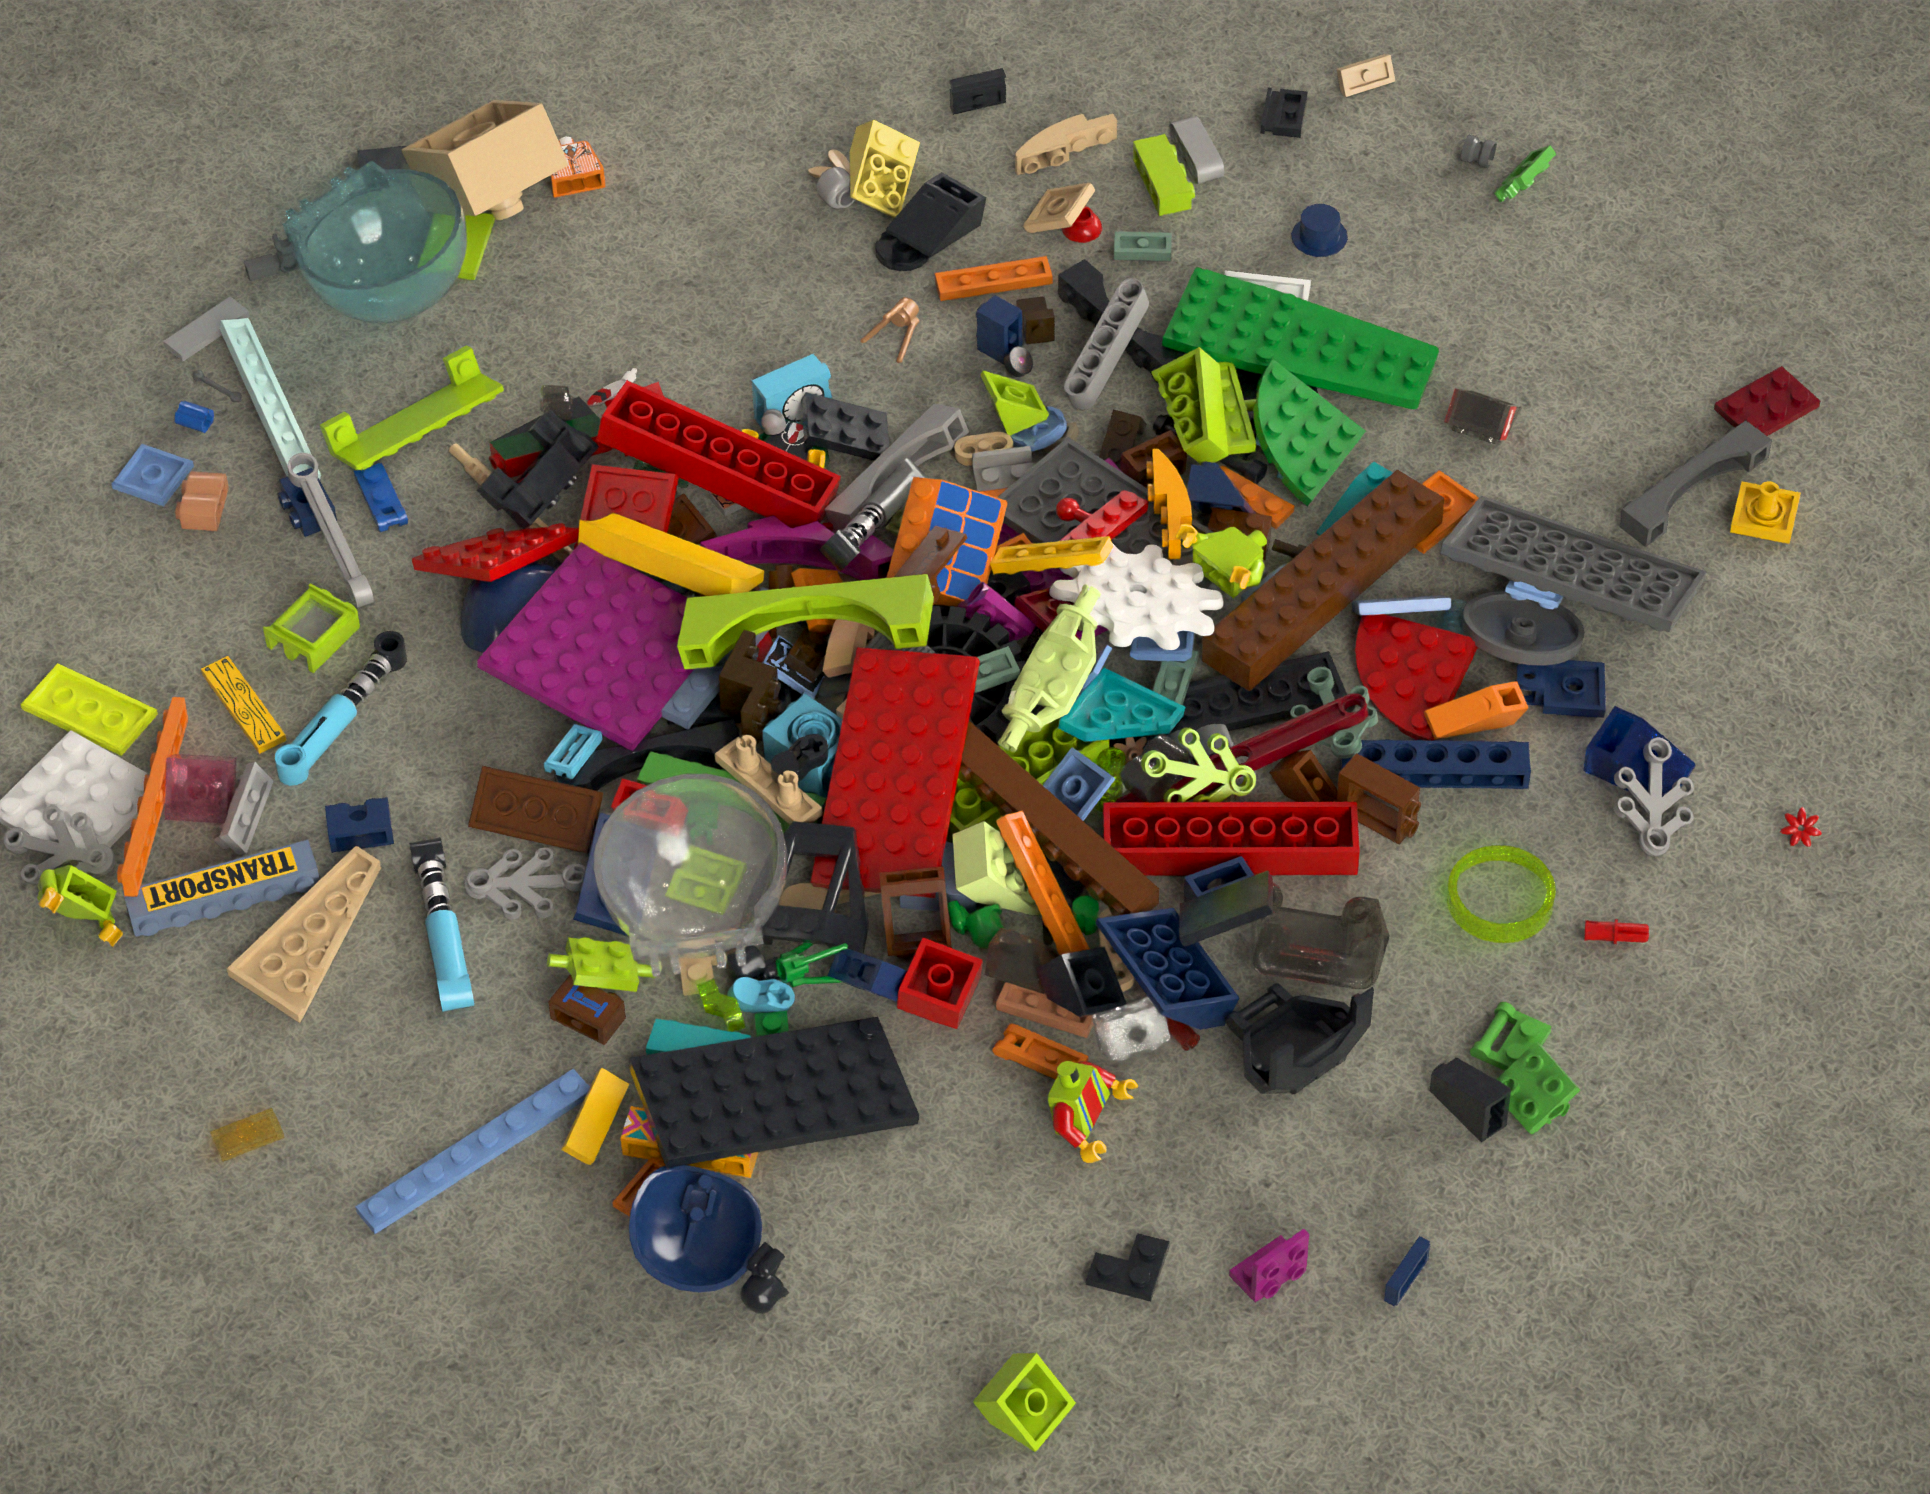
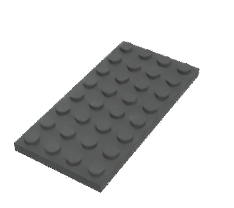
(1092, 482)
(1574, 563)

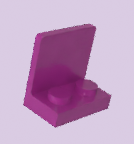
(1272, 1266)

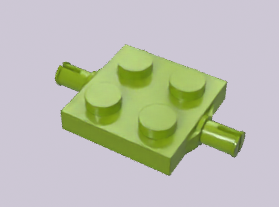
(601, 964)

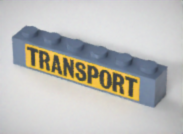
(222, 888)

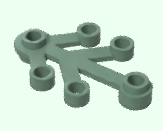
(1346, 741)

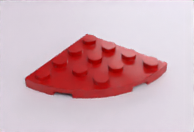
(495, 553)
(1410, 669)

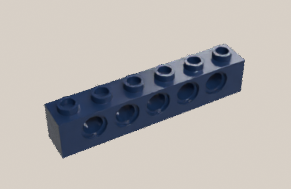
(1452, 762)

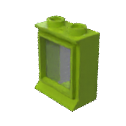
(313, 627)

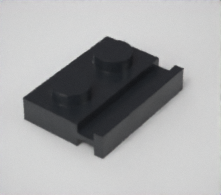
(977, 91)
(1284, 112)

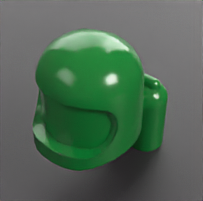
(980, 924)

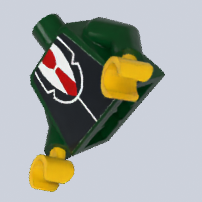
(792, 441)

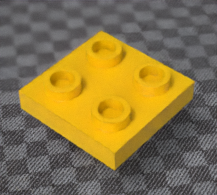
(1765, 511)

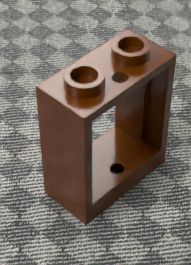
(1366, 775)
(910, 883)

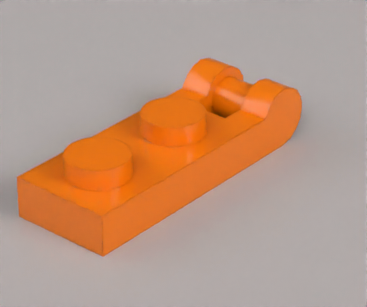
(1036, 1051)

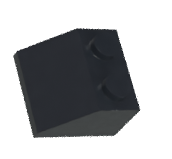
(1082, 982)

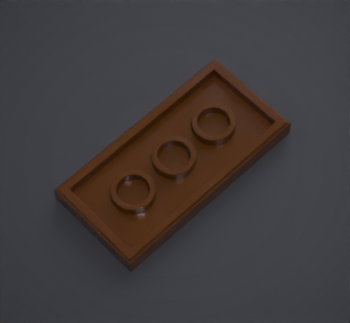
(535, 809)

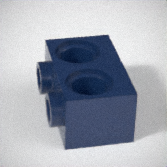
(867, 973)

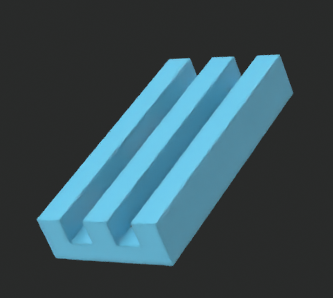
(578, 751)

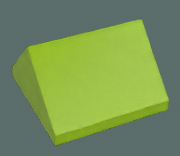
(1014, 402)

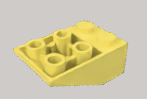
(881, 166)

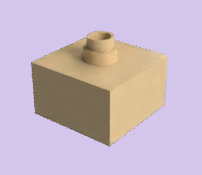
(491, 155)

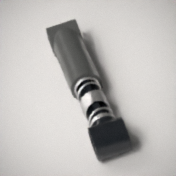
(872, 515)

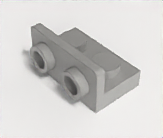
(1000, 467)

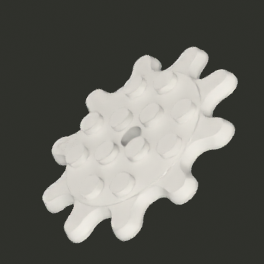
(1143, 596)

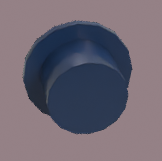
(1319, 231)

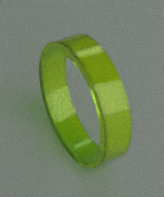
(1493, 931)

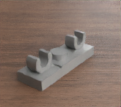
(245, 809)

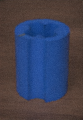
(194, 416)

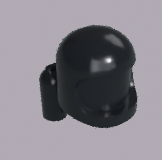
(755, 966)
(763, 1286)

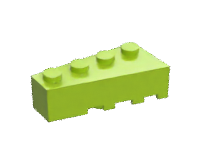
(1196, 404)

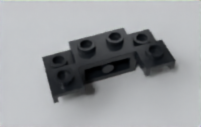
(546, 476)

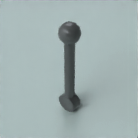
(199, 376)

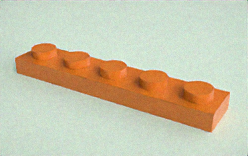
(1041, 883)

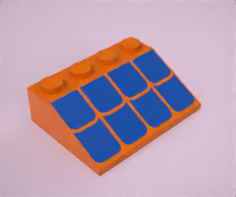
(958, 509)

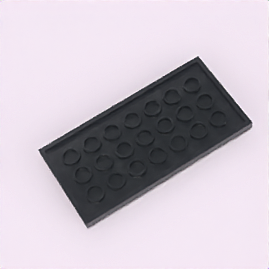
(772, 1091)

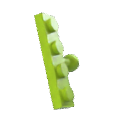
(1236, 409)

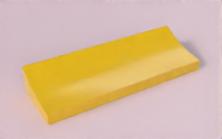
(668, 556)

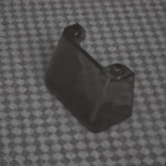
(1321, 946)

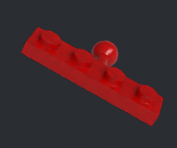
(1106, 521)

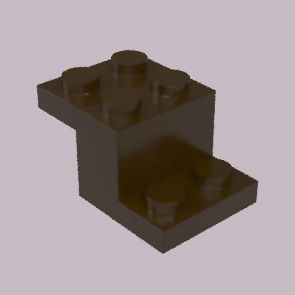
(749, 688)

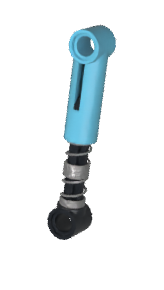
(298, 757)
(442, 926)

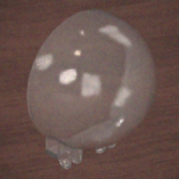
(691, 869)

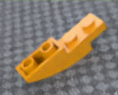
(1169, 500)

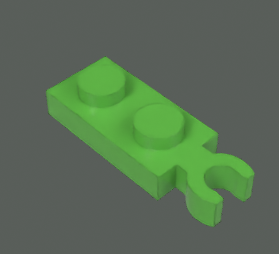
(1523, 174)

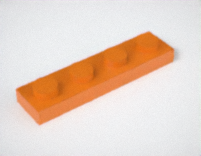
(993, 278)

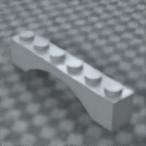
(927, 437)

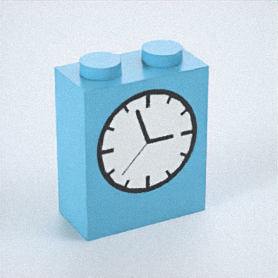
(787, 385)

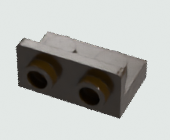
(808, 655)

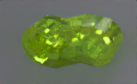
(1113, 762)
(721, 1005)

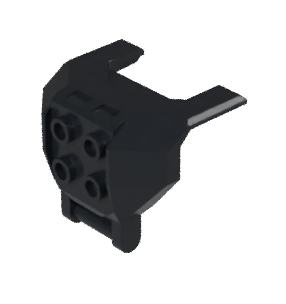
(1298, 1037)

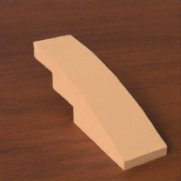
(843, 645)

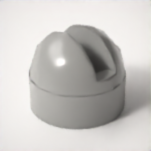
(773, 422)

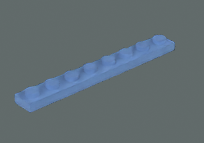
(473, 1151)

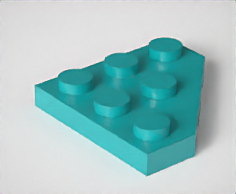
(1119, 709)

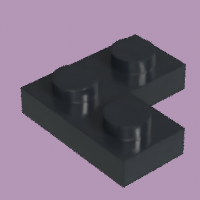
(1134, 1276)

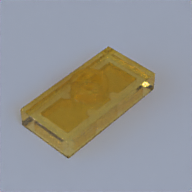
(247, 1134)

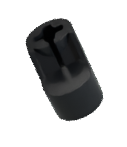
(801, 757)

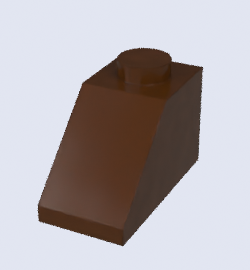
(1304, 778)

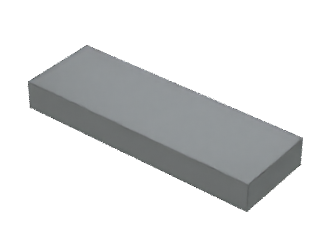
(204, 329)

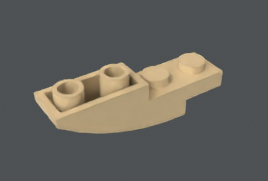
(1055, 142)

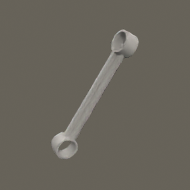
(356, 583)

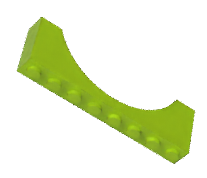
(892, 606)

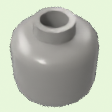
(834, 188)

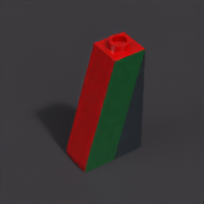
(519, 448)

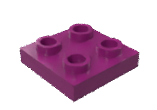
(992, 604)

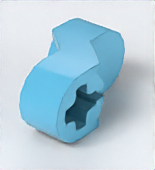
(762, 995)

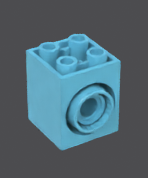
(802, 719)

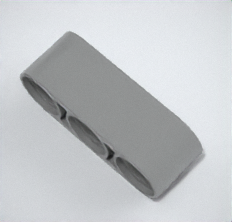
(1197, 148)

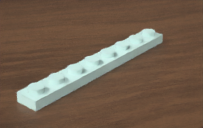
(265, 391)

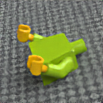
(1227, 556)
(79, 897)

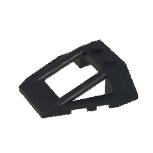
(824, 925)

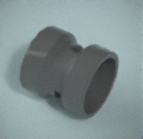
(1479, 151)

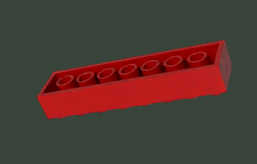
(717, 457)
(1268, 836)

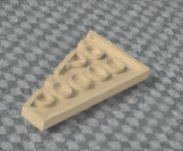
(300, 946)

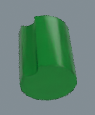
(1086, 913)

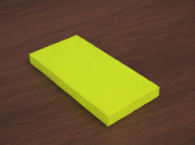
(89, 709)

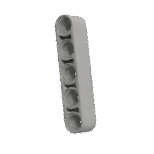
(1106, 356)

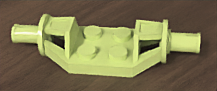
(1053, 670)

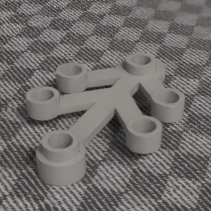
(1653, 801)
(64, 850)
(522, 882)

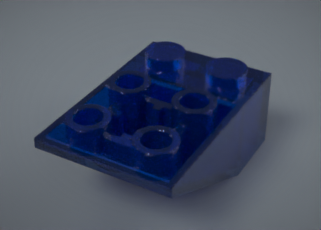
(1621, 745)

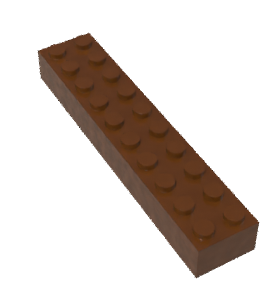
(1322, 580)

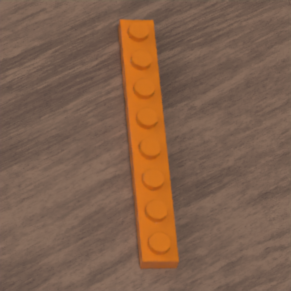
(152, 802)

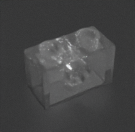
(1115, 1024)

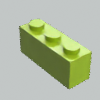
(1163, 174)

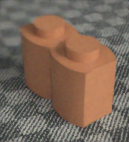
(202, 501)

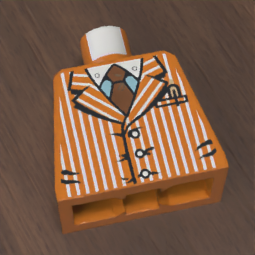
(583, 171)

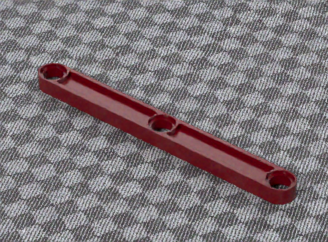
(1284, 739)

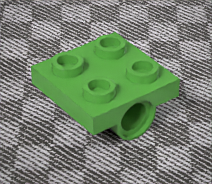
(1538, 1088)

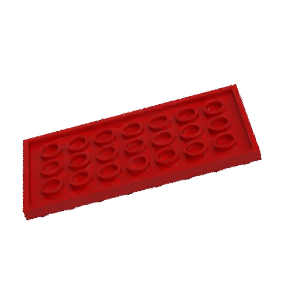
(899, 760)

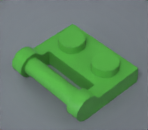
(1522, 1037)

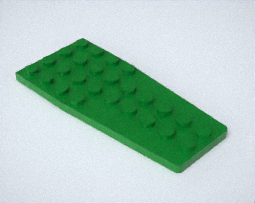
(1316, 344)

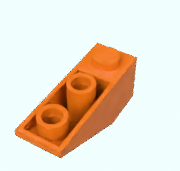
(1477, 712)

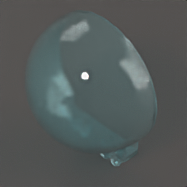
(380, 243)

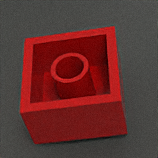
(939, 983)

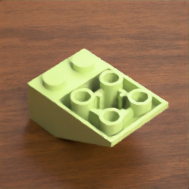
(988, 871)

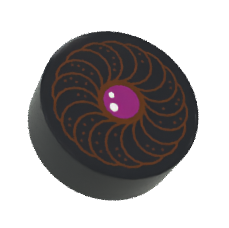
(1018, 362)

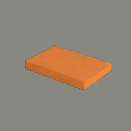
(1456, 505)

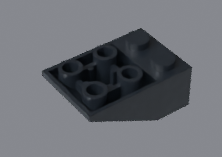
(938, 215)

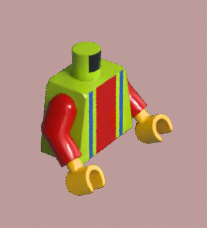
(1078, 1101)

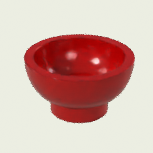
(1085, 228)

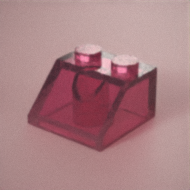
(199, 787)

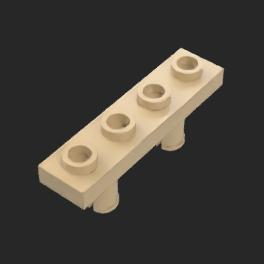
(754, 772)

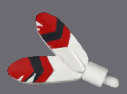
(611, 390)

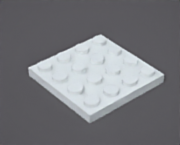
(76, 779)

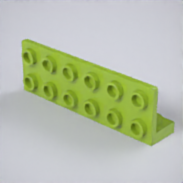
(409, 425)

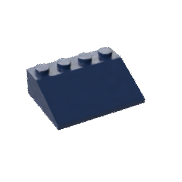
(1175, 978)

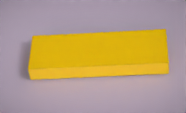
(595, 1116)

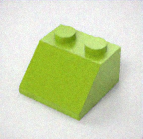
(1025, 1400)

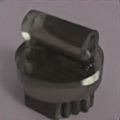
(557, 399)

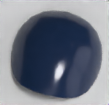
(495, 604)
(694, 1228)

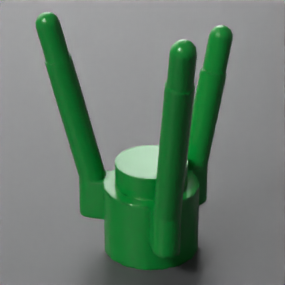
(792, 966)

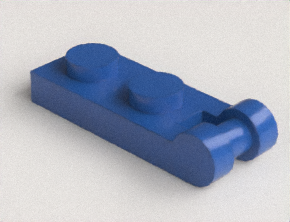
(380, 497)

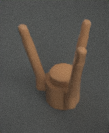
(901, 315)

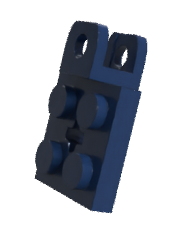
(1552, 686)

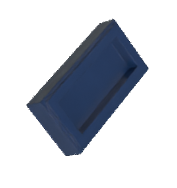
(1407, 1271)

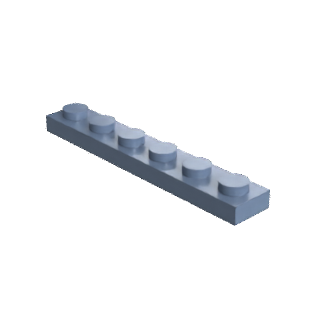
(697, 692)

